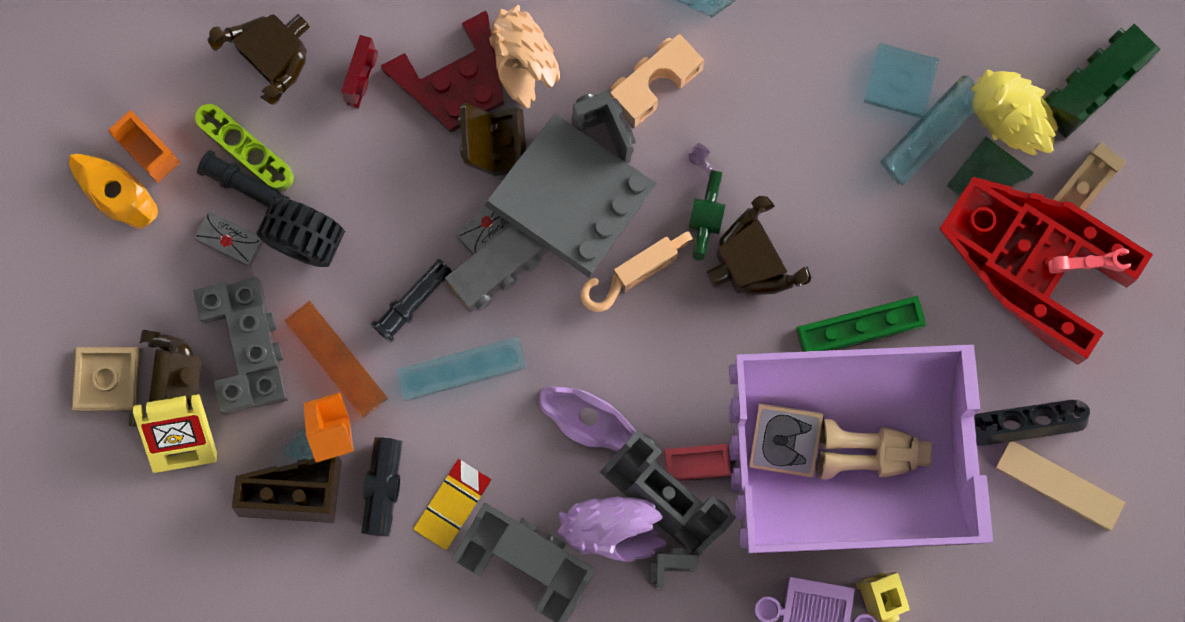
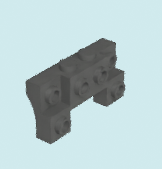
(252, 341)
(683, 514)
(532, 554)

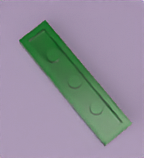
(862, 326)

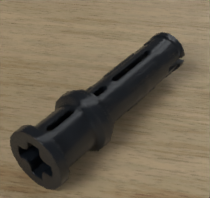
(230, 176)
(402, 310)

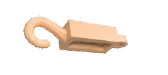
(636, 270)

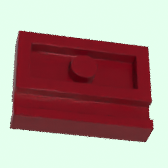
(359, 71)

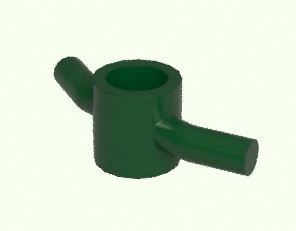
(707, 215)

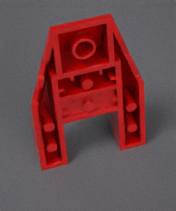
(1008, 245)

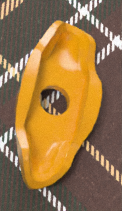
(131, 206)

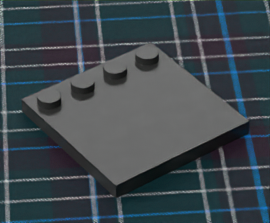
(570, 195)

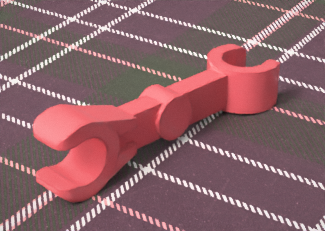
(1063, 263)

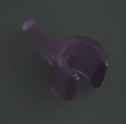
(698, 156)

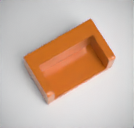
(144, 146)
(328, 427)

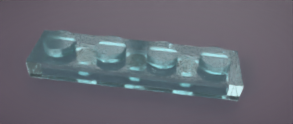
(930, 131)
(461, 368)

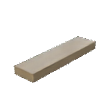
(1060, 485)

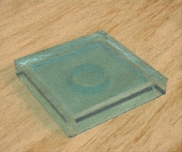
(901, 80)

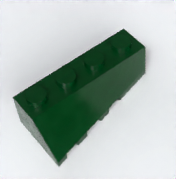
(1101, 79)

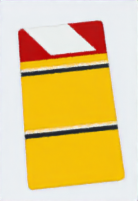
(452, 504)

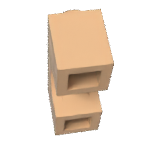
(673, 61)

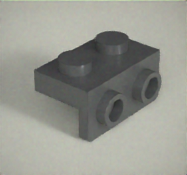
(677, 560)

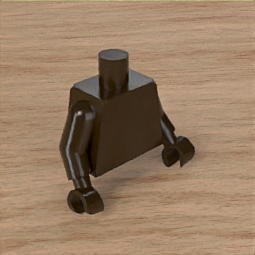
(269, 48)
(751, 259)
(174, 369)

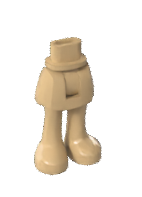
(893, 451)

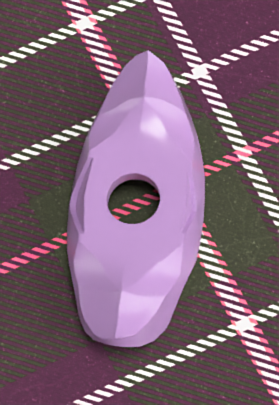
(565, 406)

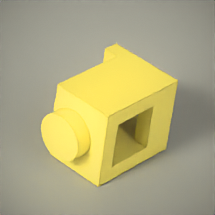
(884, 596)

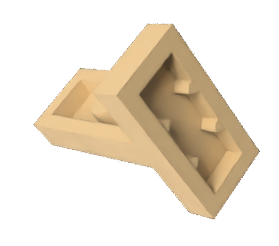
(1091, 177)

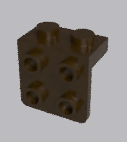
(493, 139)

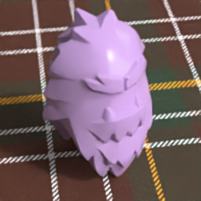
(613, 528)

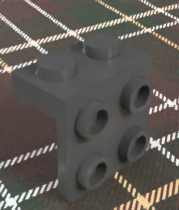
(601, 108)

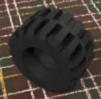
(300, 232)

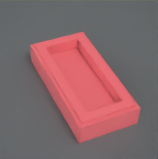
(698, 462)

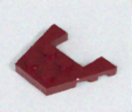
(466, 80)

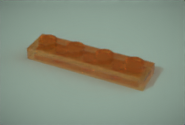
(336, 359)

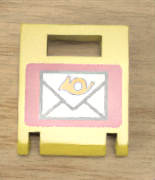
(175, 430)

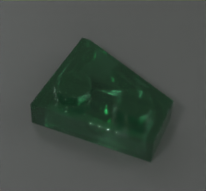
(991, 164)

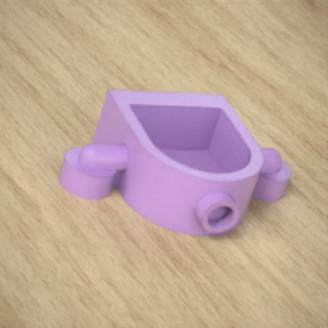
(810, 602)

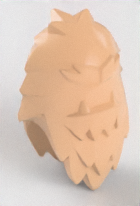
(522, 55)

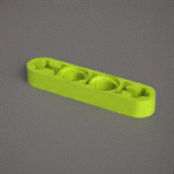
(244, 147)

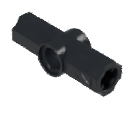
(382, 487)

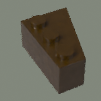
(290, 492)

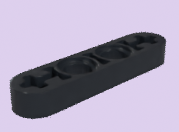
(1029, 427)

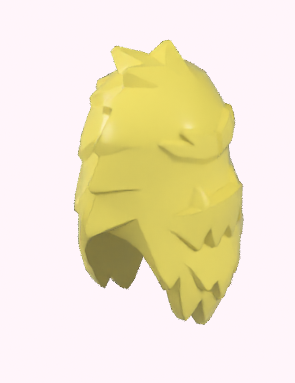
(1014, 111)

